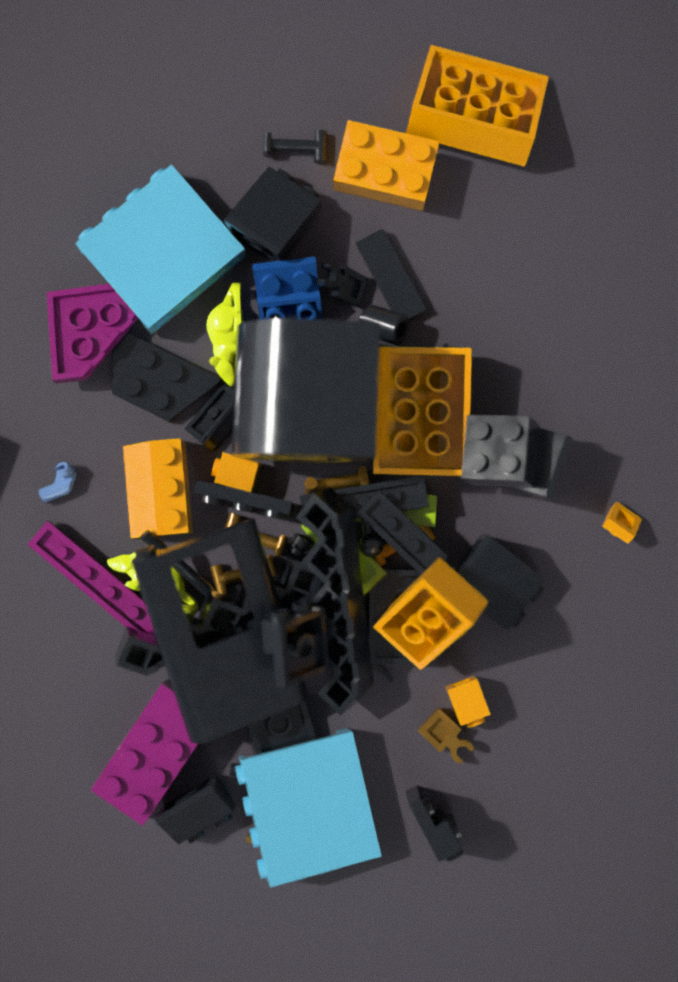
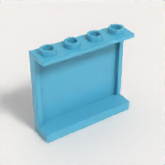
(161, 248)
(308, 808)

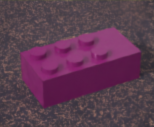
(147, 758)

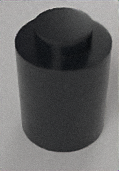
(392, 324)

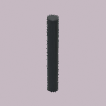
(181, 567)

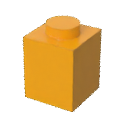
(236, 472)
(468, 702)

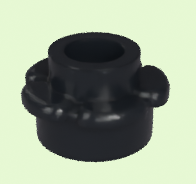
(300, 545)

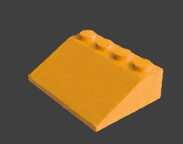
(478, 105)
(422, 410)

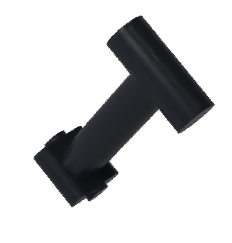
(317, 146)

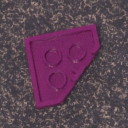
(84, 329)

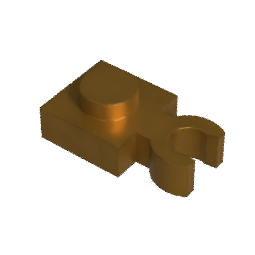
(442, 733)

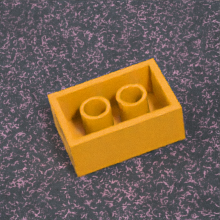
(385, 165)
(431, 614)

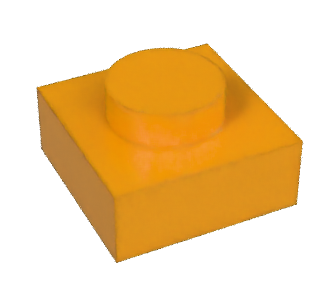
(622, 522)

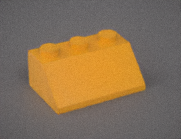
(158, 487)

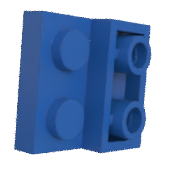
(288, 289)

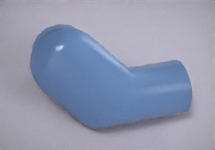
(62, 485)

